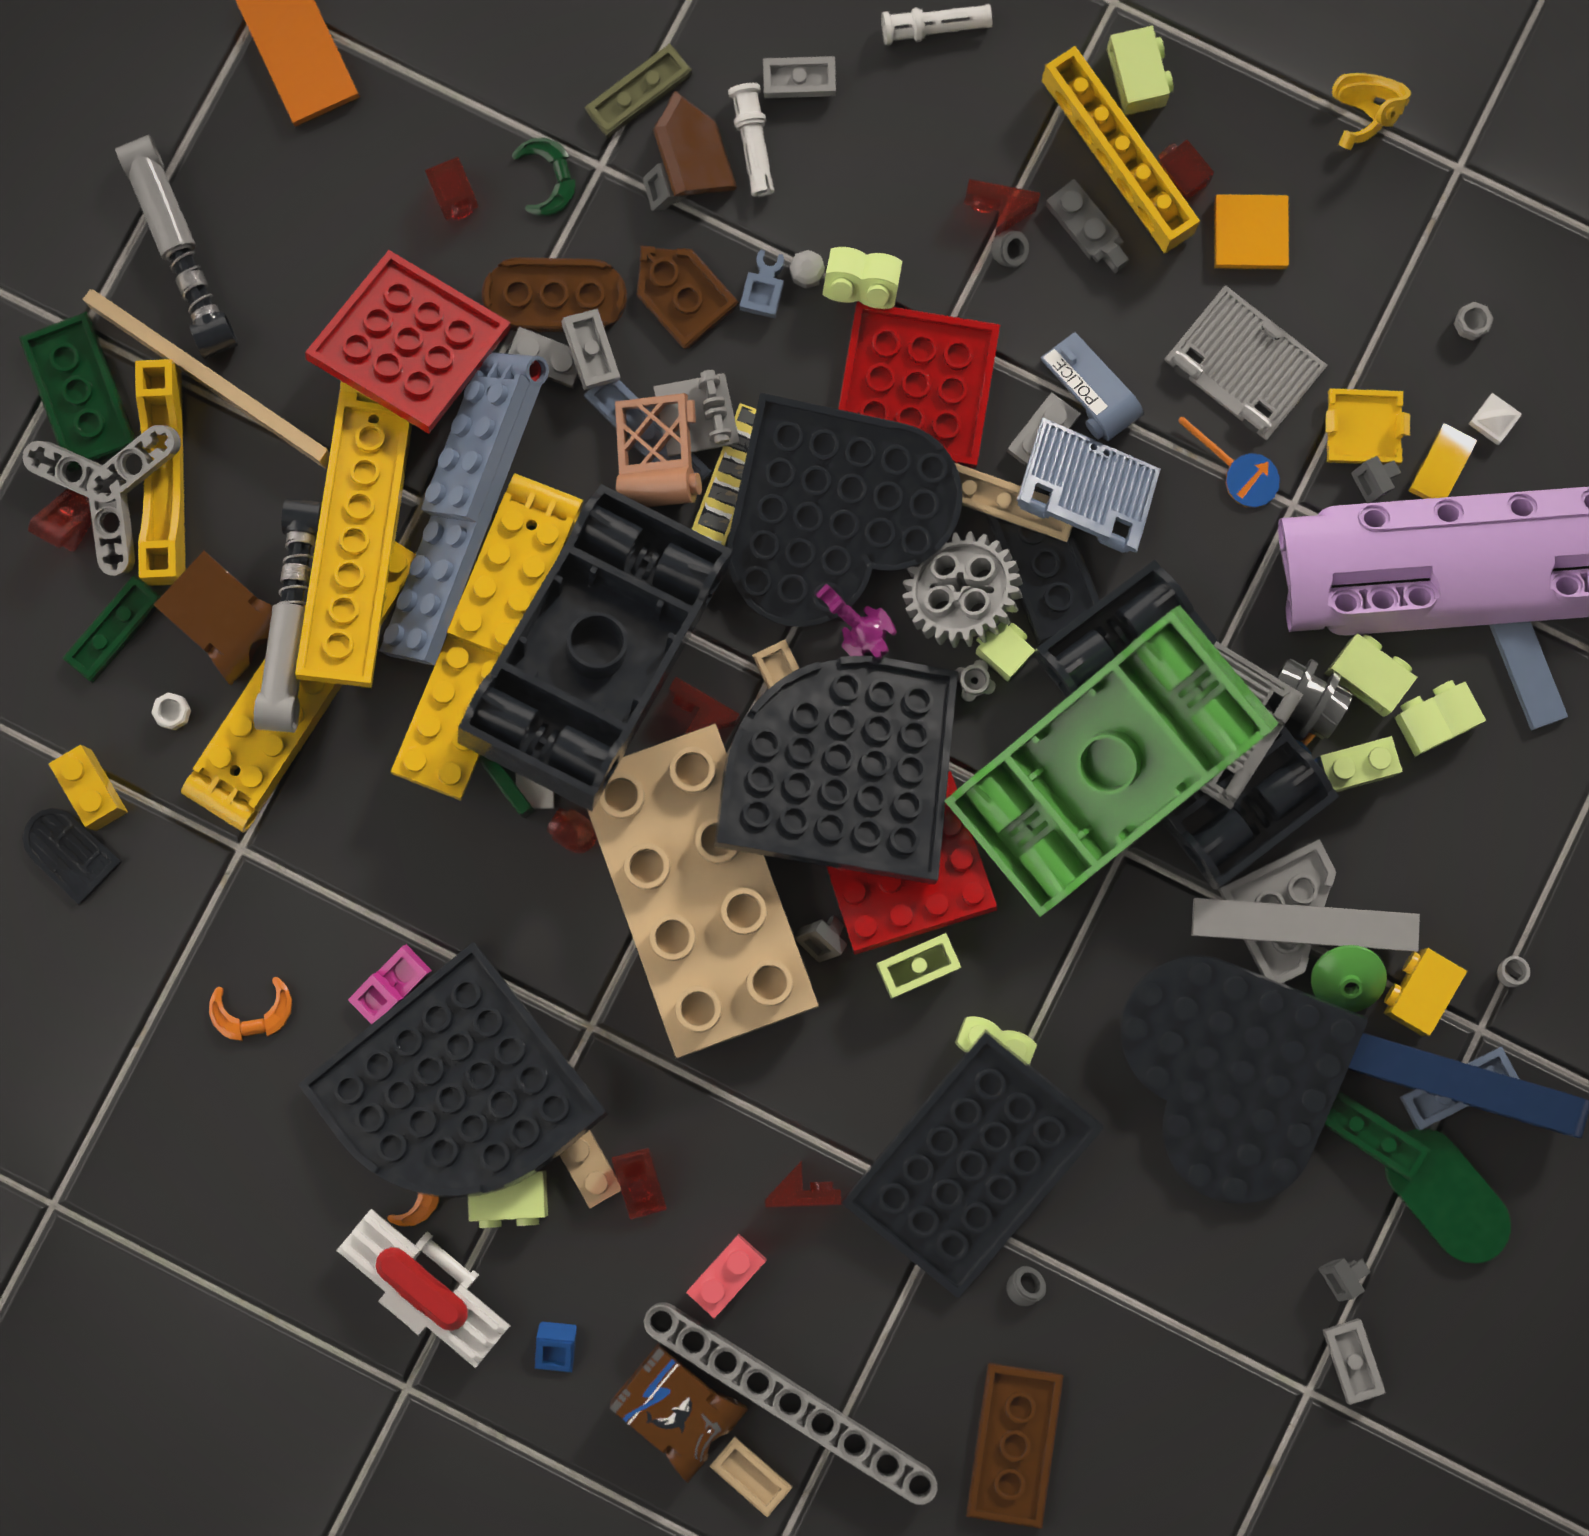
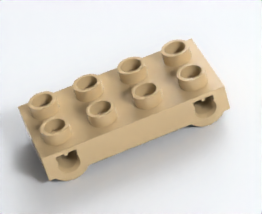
(697, 911)

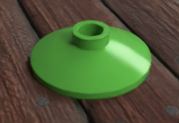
(1349, 965)

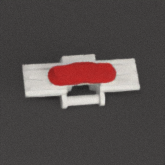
(417, 1295)

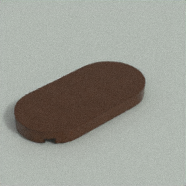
(545, 290)

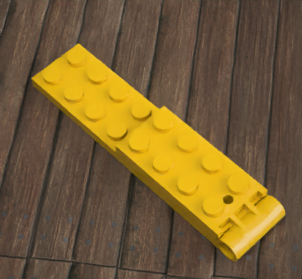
(354, 542)
(493, 603)
(264, 753)

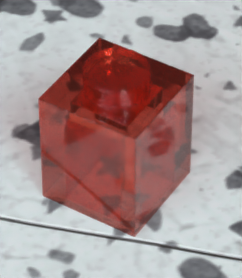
(1185, 168)
(452, 189)

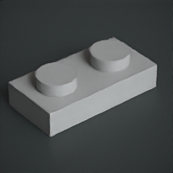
(799, 77)
(590, 349)
(557, 355)
(1051, 409)
(1354, 1361)

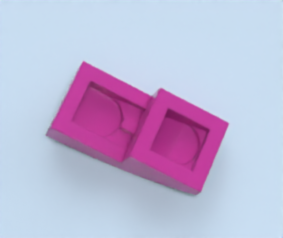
(390, 984)

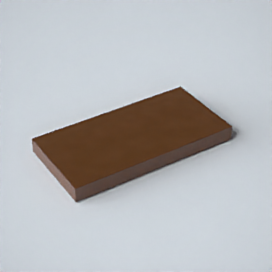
(1014, 1445)

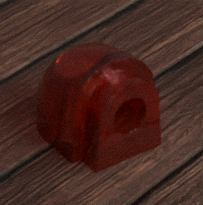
(572, 830)

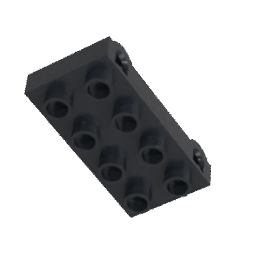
(594, 647)
(1281, 792)

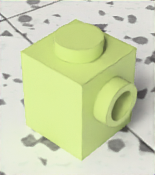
(1006, 651)

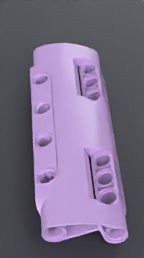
(1483, 555)

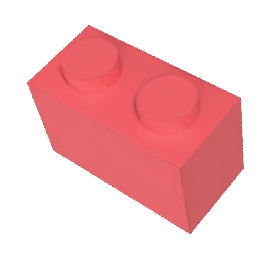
(726, 1275)

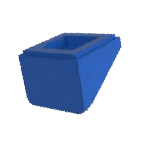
(555, 1346)

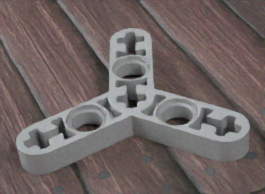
(91, 483)

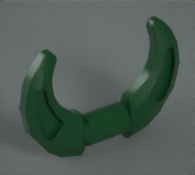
(555, 154)

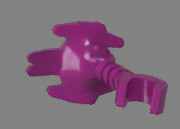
(867, 632)

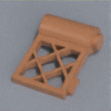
(663, 481)

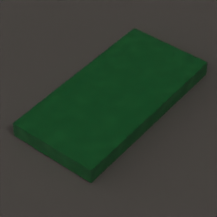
(78, 389)

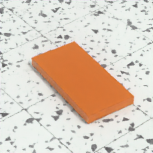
(299, 56)

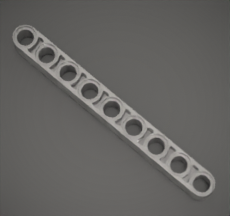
(799, 1419)

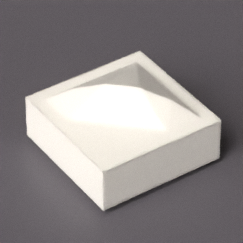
(1495, 419)

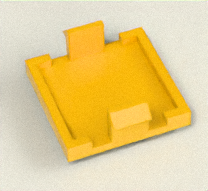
(1365, 425)

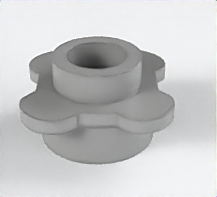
(984, 684)

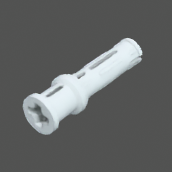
(979, 17)
(750, 123)

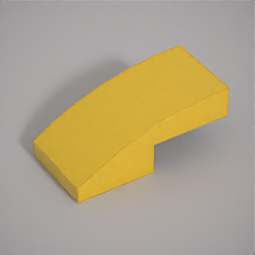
(1442, 464)

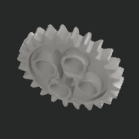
(963, 590)

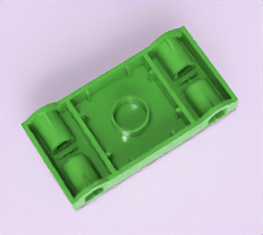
(1111, 761)

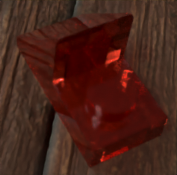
(1011, 202)
(63, 520)
(709, 709)
(639, 1183)
(791, 1192)

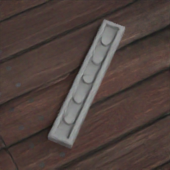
(1305, 924)

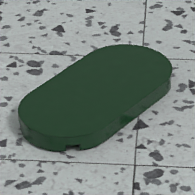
(1453, 1201)

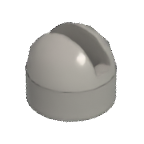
(1515, 966)

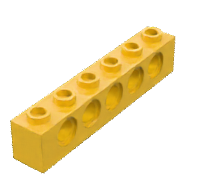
(1120, 149)

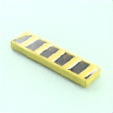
(719, 501)

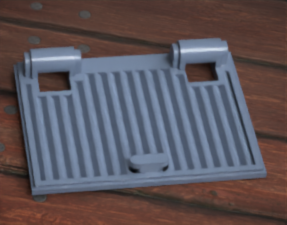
(1088, 486)

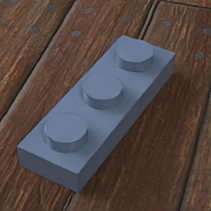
(1429, 1109)

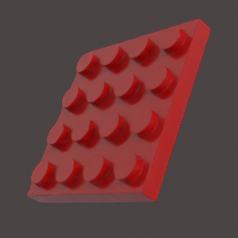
(408, 341)
(922, 374)
(891, 909)

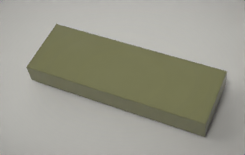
(638, 90)

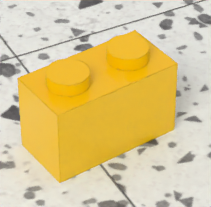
(88, 788)
(1423, 991)

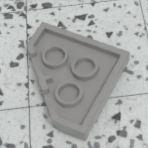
(1293, 880)

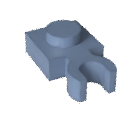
(763, 290)

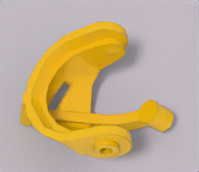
(1360, 91)

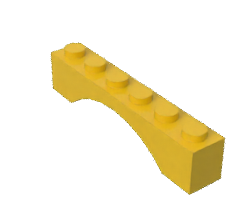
(163, 525)

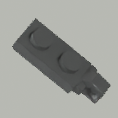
(1087, 225)

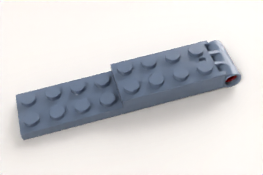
(463, 501)

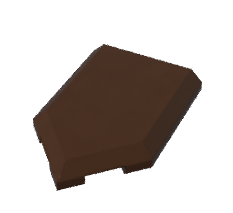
(692, 150)
(682, 293)

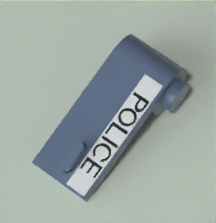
(1103, 395)

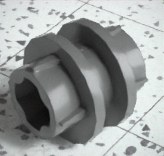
(1322, 701)

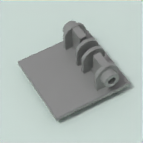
(713, 411)

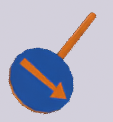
(1250, 478)

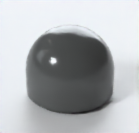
(1000, 244)
(1019, 1294)

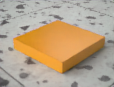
(1251, 231)

